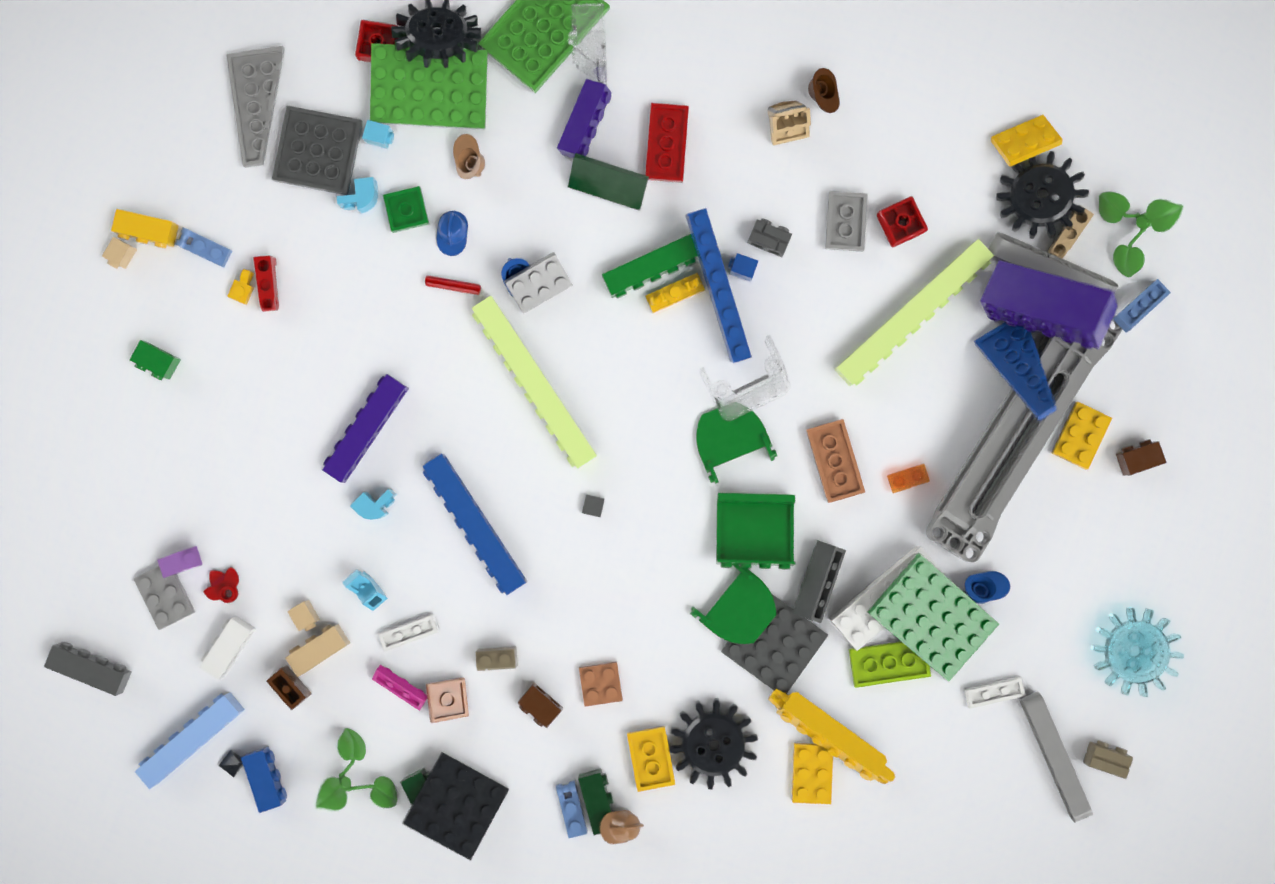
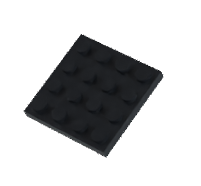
(455, 806)

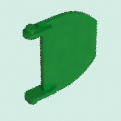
(725, 440)
(741, 611)

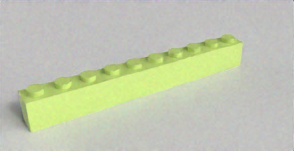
(914, 312)
(534, 382)

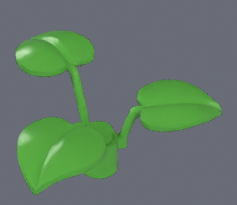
(1159, 214)
(333, 790)

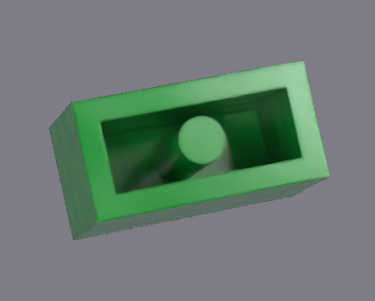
(155, 360)

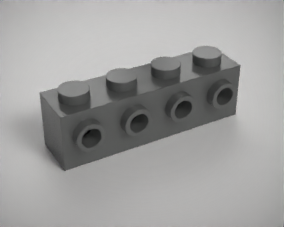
(819, 581)
(88, 668)

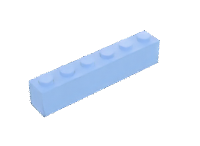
(188, 741)

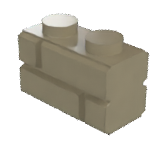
(496, 658)
(1108, 760)

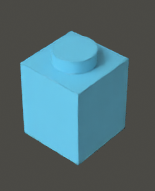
(378, 134)

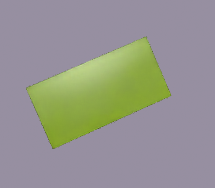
(886, 664)

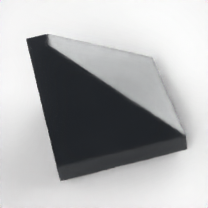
(231, 763)

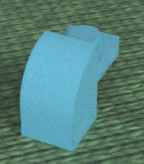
(365, 196)
(371, 509)
(366, 589)

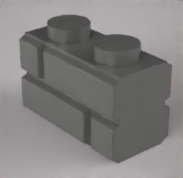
(769, 237)

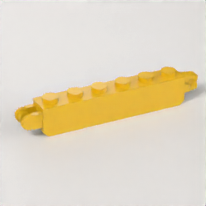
(832, 736)

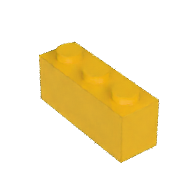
(144, 228)

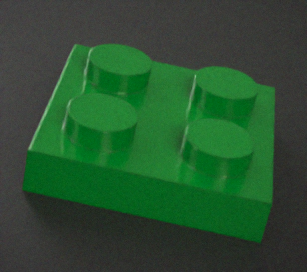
(406, 209)

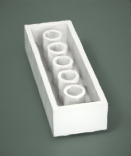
(854, 620)

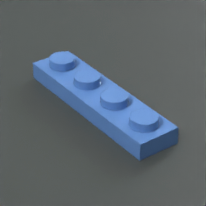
(1141, 305)

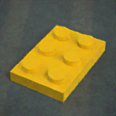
(1026, 140)
(1081, 435)
(651, 758)
(811, 774)

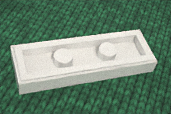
(408, 632)
(994, 692)

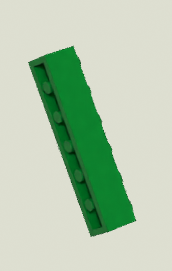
(650, 267)

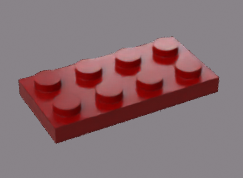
(667, 142)

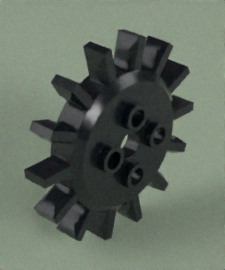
(447, 40)
(1050, 210)
(722, 727)

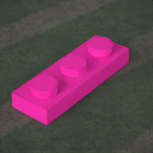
(400, 687)

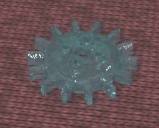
(1147, 667)

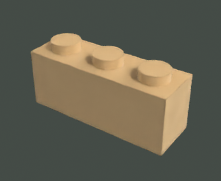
(317, 649)

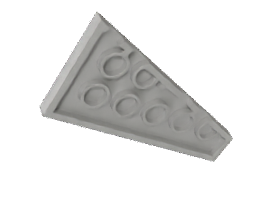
(254, 92)

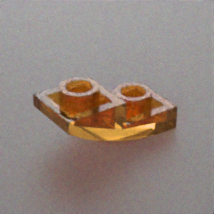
(908, 478)

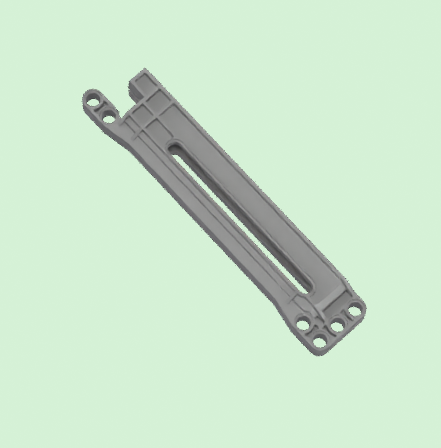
(954, 516)

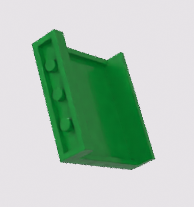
(755, 530)

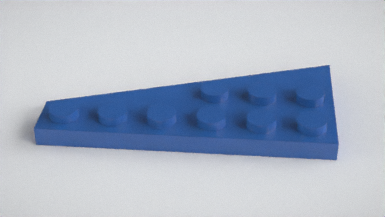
(1017, 360)

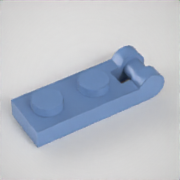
(204, 247)
(572, 810)

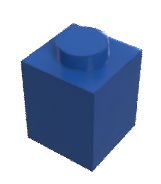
(743, 267)

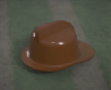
(824, 90)

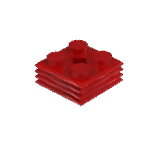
(370, 33)
(905, 210)

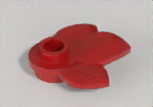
(222, 582)

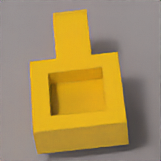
(241, 289)

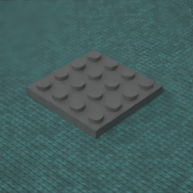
(317, 150)
(780, 650)

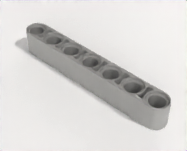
(1037, 259)
(1056, 757)

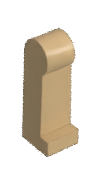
(1066, 237)

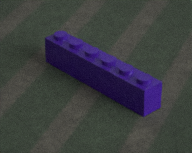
(365, 428)

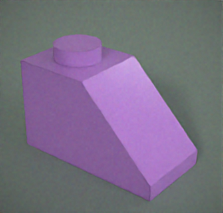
(180, 562)

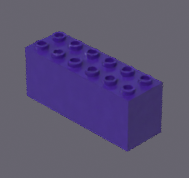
(1049, 304)

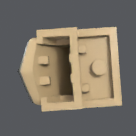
(789, 122)

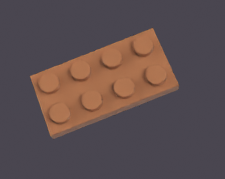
(835, 461)

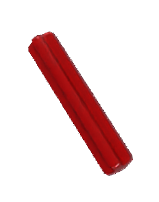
(453, 285)

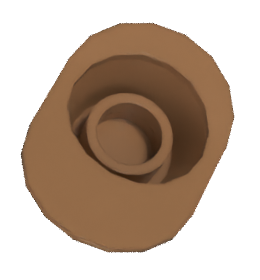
(468, 157)
(620, 827)

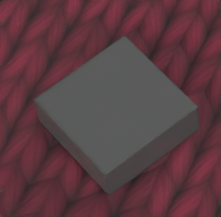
(593, 505)

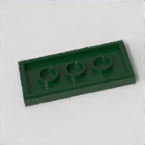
(607, 181)

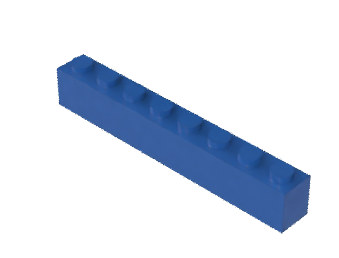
(718, 285)
(474, 523)

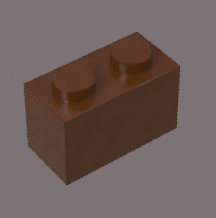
(1140, 458)
(289, 687)
(539, 705)

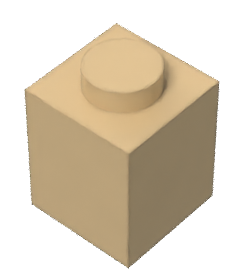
(119, 253)
(304, 616)

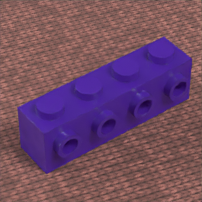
(584, 119)

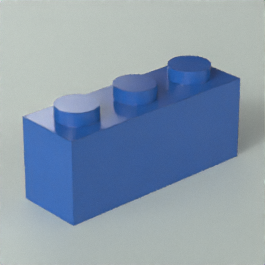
(264, 779)

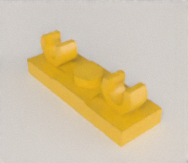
(675, 293)

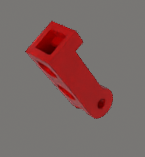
(266, 282)

